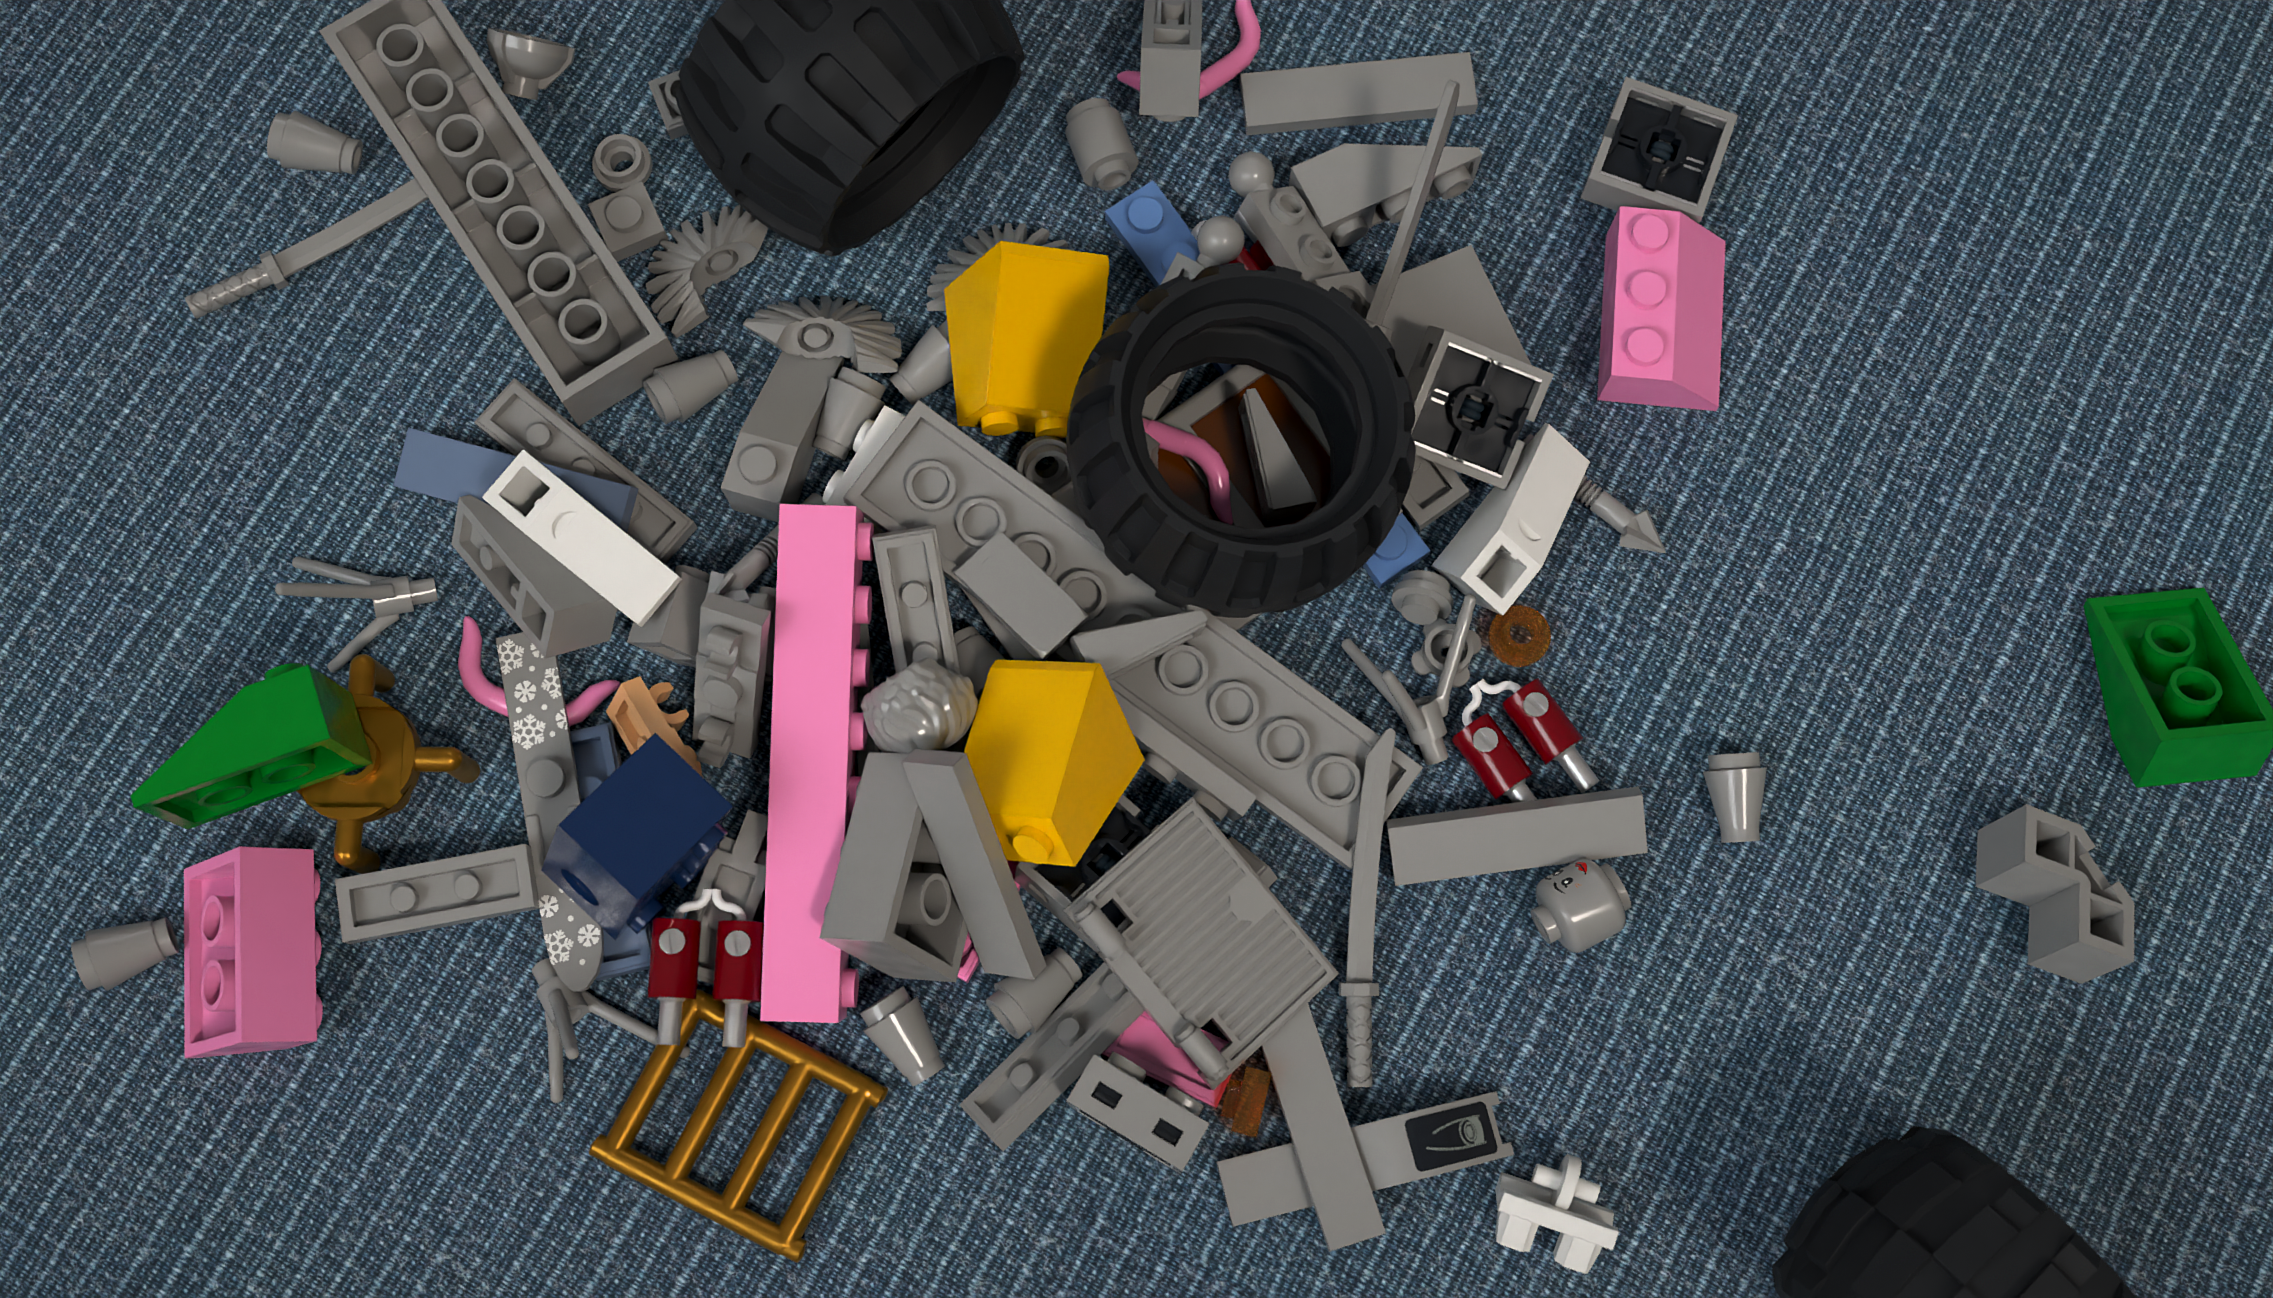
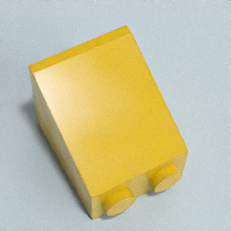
(1023, 334)
(1050, 756)

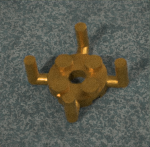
(389, 781)

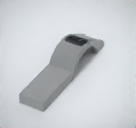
(1391, 1151)

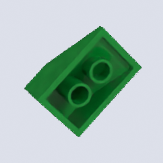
(2177, 689)
(259, 747)

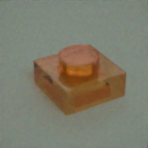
(1245, 1102)

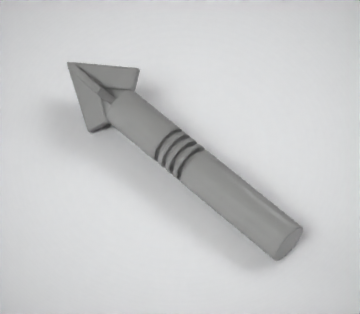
(1635, 529)
(752, 564)

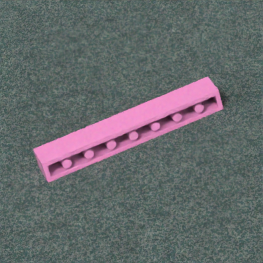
(813, 754)

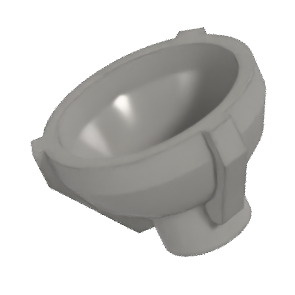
(527, 61)

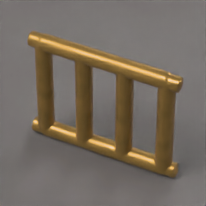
(730, 1207)

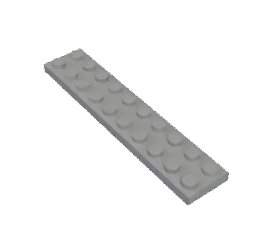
(1210, 692)

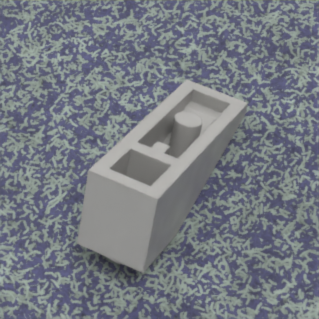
(1170, 59)
(778, 437)
(531, 585)

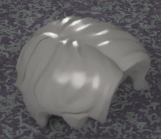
(920, 708)

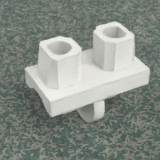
(1559, 1204)

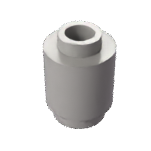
(1100, 144)

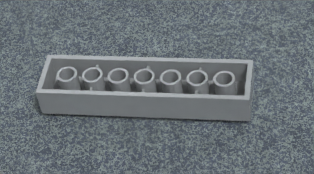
(502, 201)

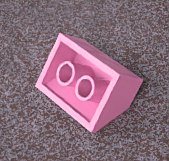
(1661, 311)
(251, 952)

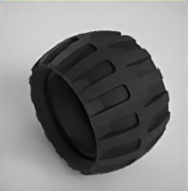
(843, 108)
(1294, 335)

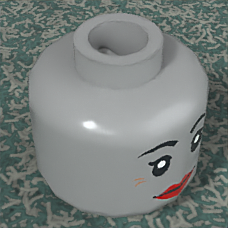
(1580, 905)

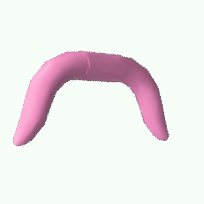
(1229, 65)
(1204, 455)
(494, 697)

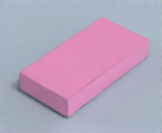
(1154, 1052)

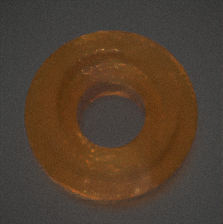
(1514, 653)

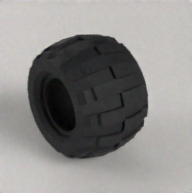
(1935, 1224)

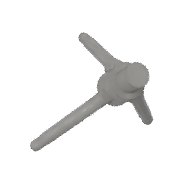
(388, 594)
(1424, 714)
(568, 1007)

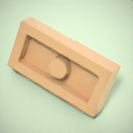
(638, 717)

